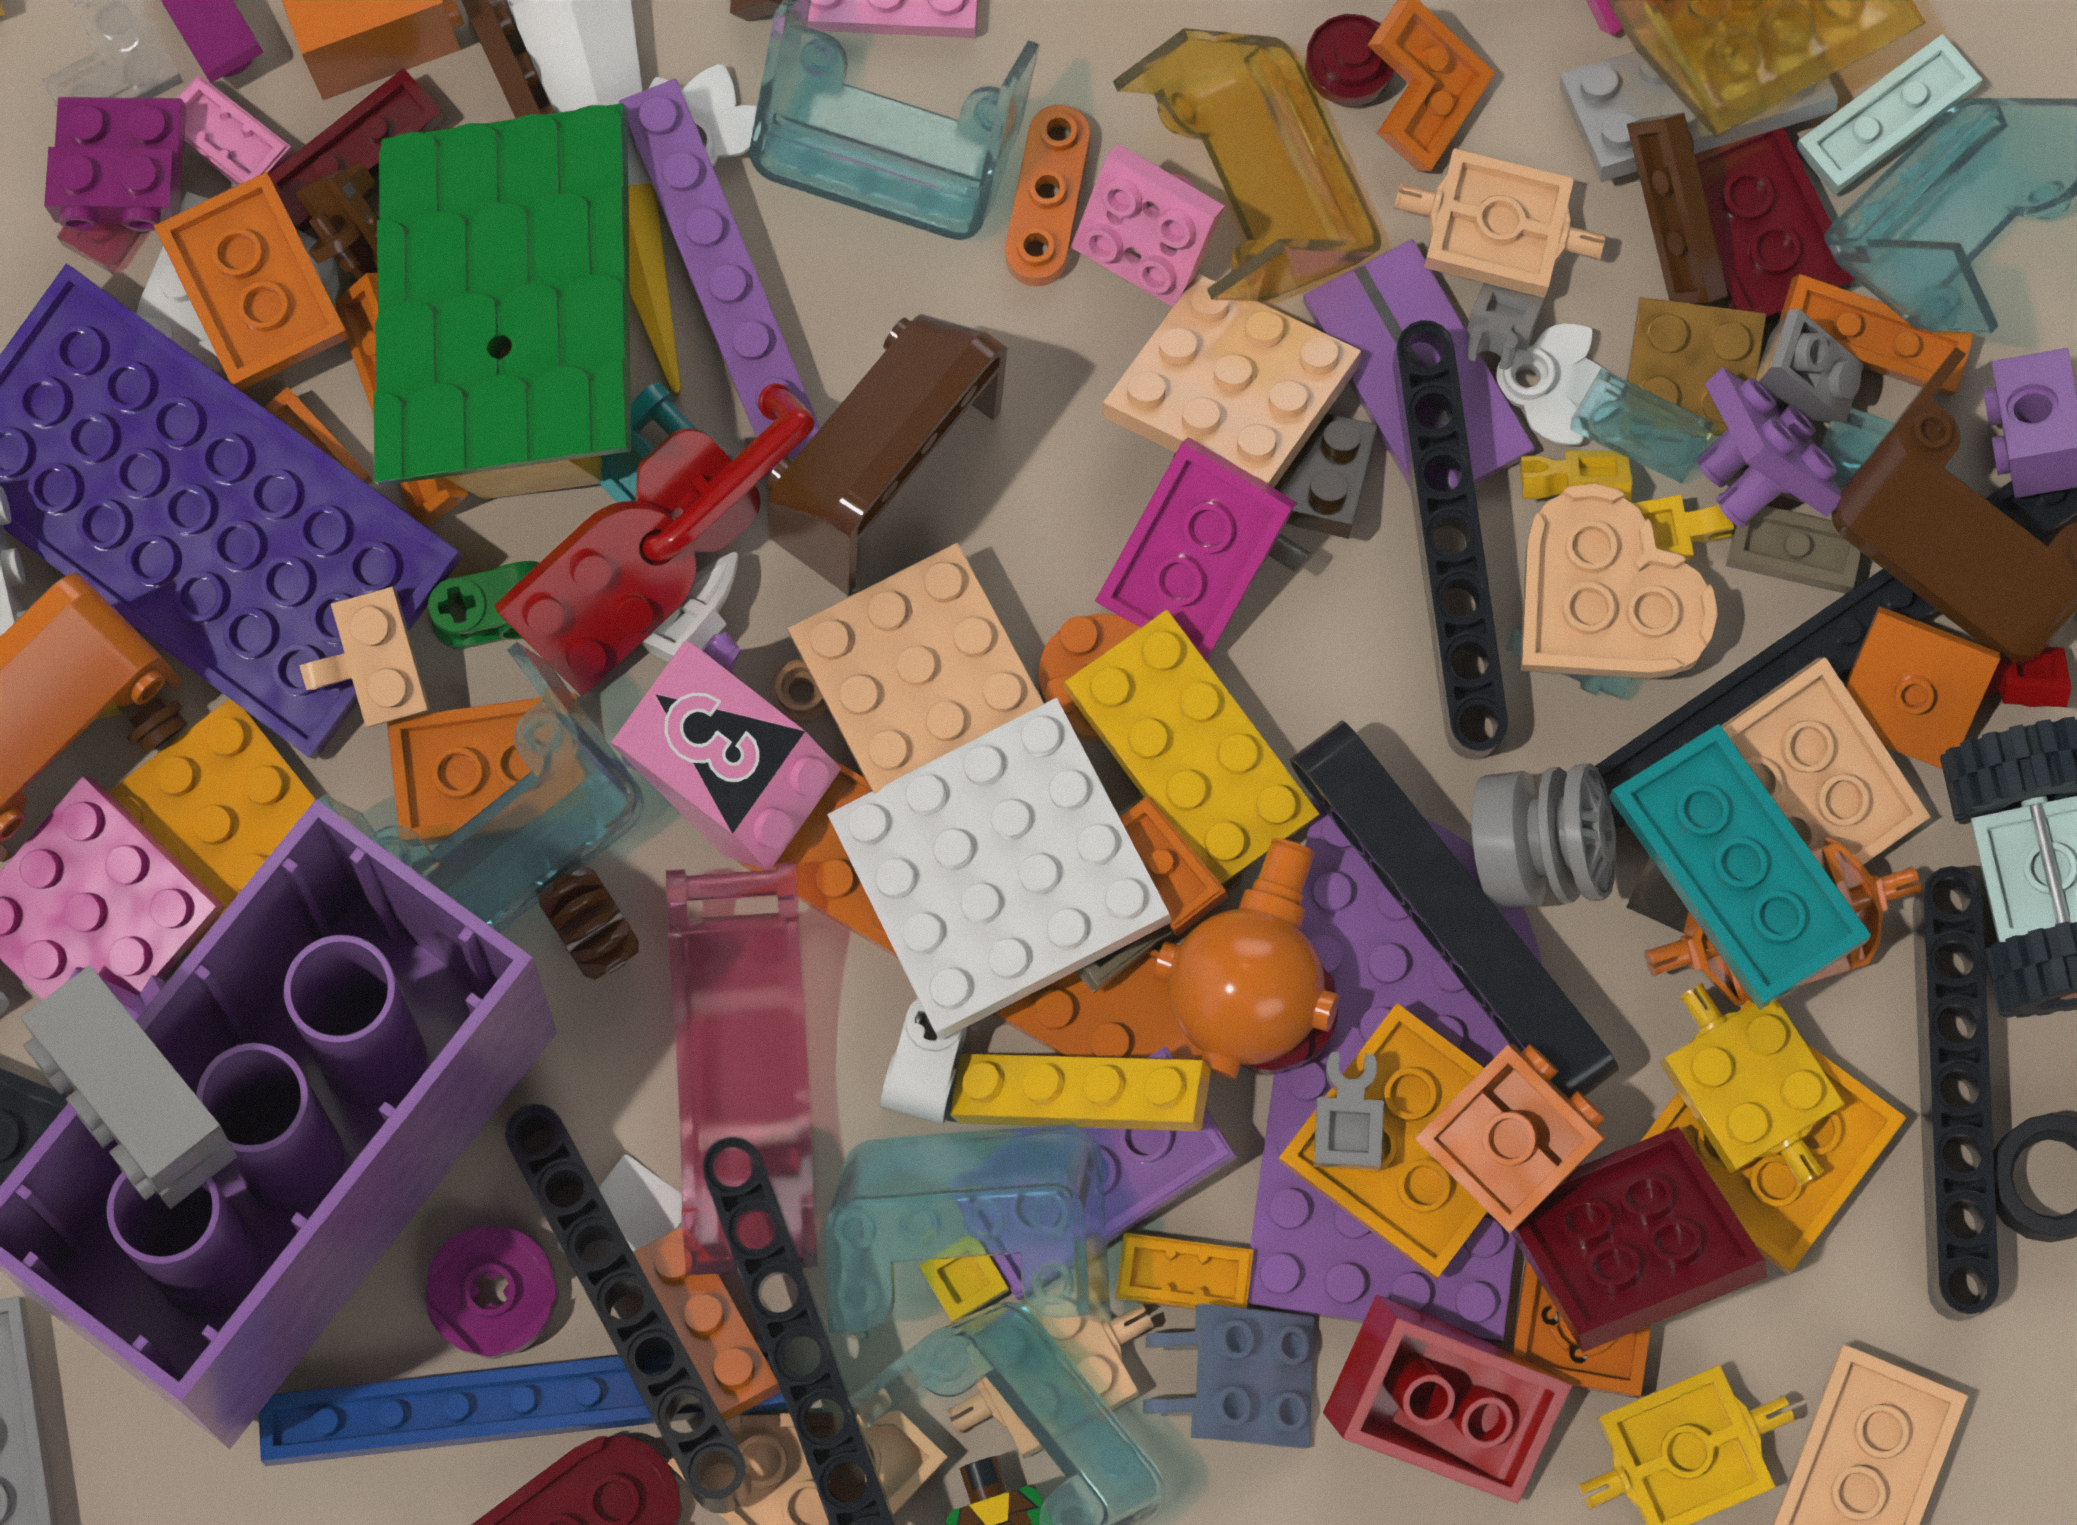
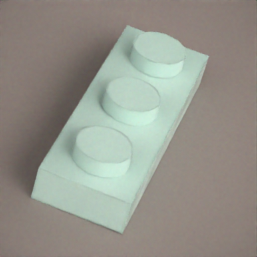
(1888, 114)

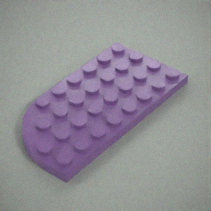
(1304, 1246)

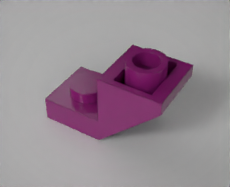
(215, 35)

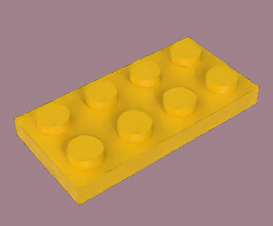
(1190, 747)

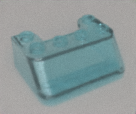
(964, 1198)

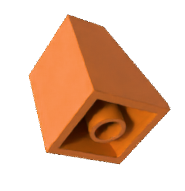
(370, 39)

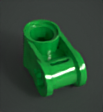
(478, 595)

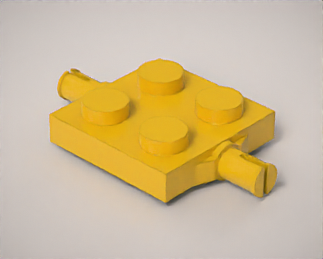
(1751, 1084)
(1686, 1451)

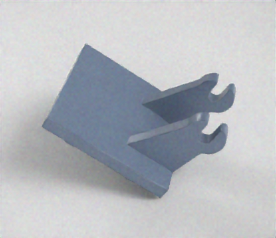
(1249, 1376)

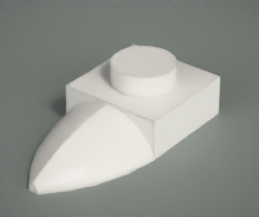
(698, 615)

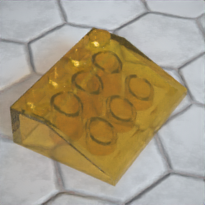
(1752, 54)

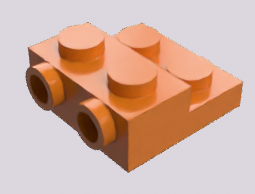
(1513, 1135)

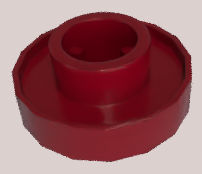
(1342, 62)

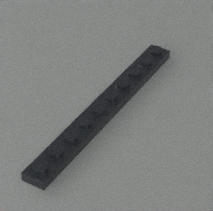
(1831, 633)

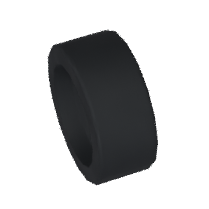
(2008, 1203)

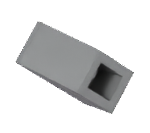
(1809, 369)

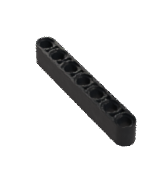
(1455, 509)
(1450, 908)
(1939, 1120)
(798, 1321)
(649, 1328)

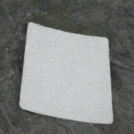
(641, 1206)

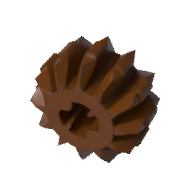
(589, 922)

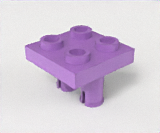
(1772, 443)

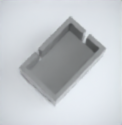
(125, 1090)

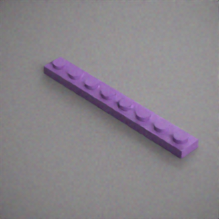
(712, 250)

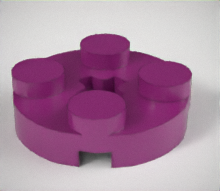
(491, 1329)

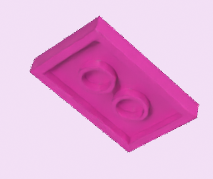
(1197, 546)

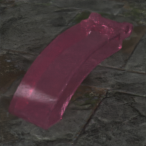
(741, 1058)

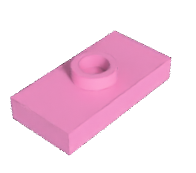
(229, 135)

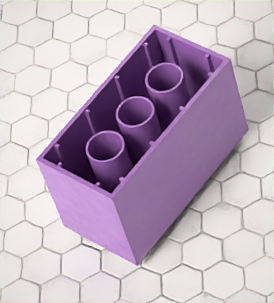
(351, 1054)

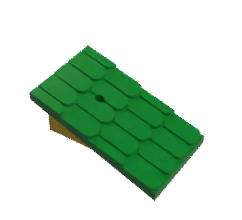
(504, 303)

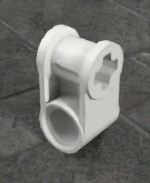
(922, 1070)

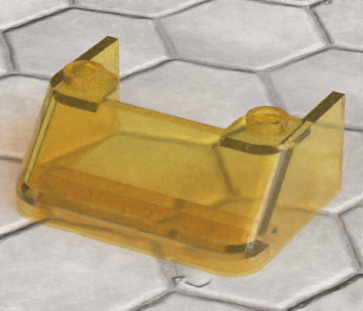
(1270, 152)

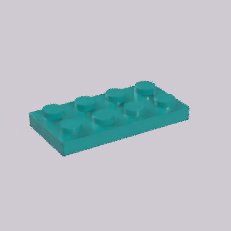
(1739, 866)

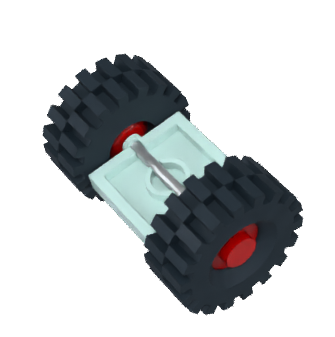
(2023, 819)

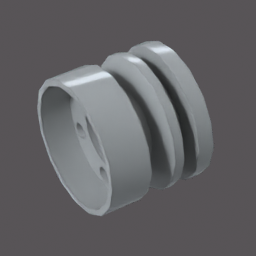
(1543, 836)

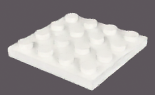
(999, 868)

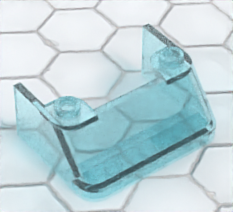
(875, 149)
(1948, 201)
(538, 829)
(1105, 1466)

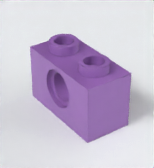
(2038, 419)

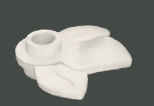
(712, 104)
(1562, 381)

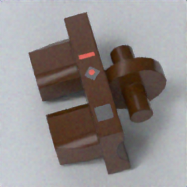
(343, 219)

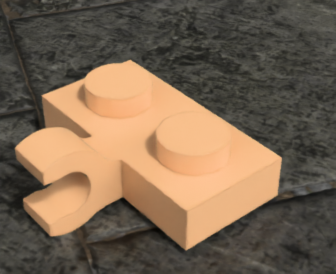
(375, 657)

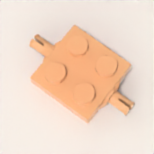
(1499, 222)
(1094, 1352)

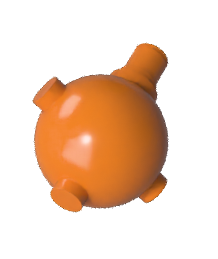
(1248, 977)

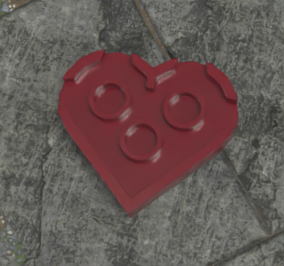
(596, 1485)

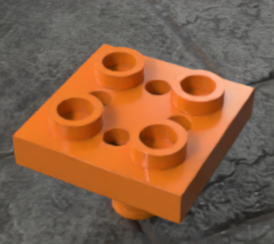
(1609, 1368)

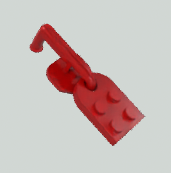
(595, 590)

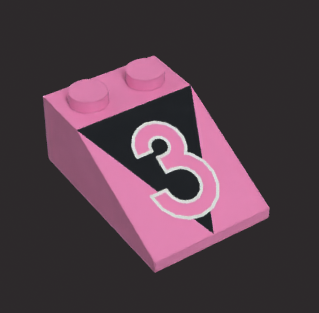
(725, 758)

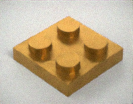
(1686, 345)

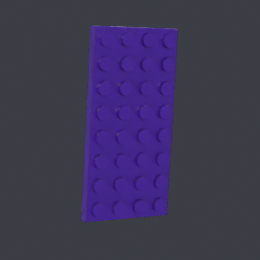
(196, 507)

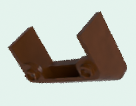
(880, 439)
(1952, 540)

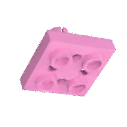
(1153, 218)

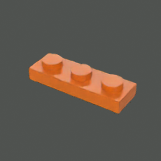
(1878, 334)
(708, 1328)

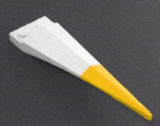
(591, 57)

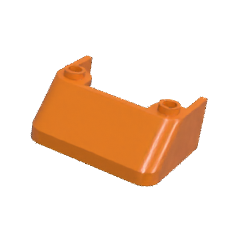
(60, 674)

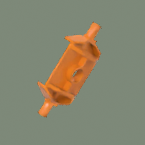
(1863, 892)

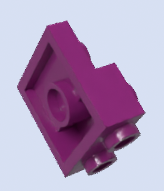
(116, 162)

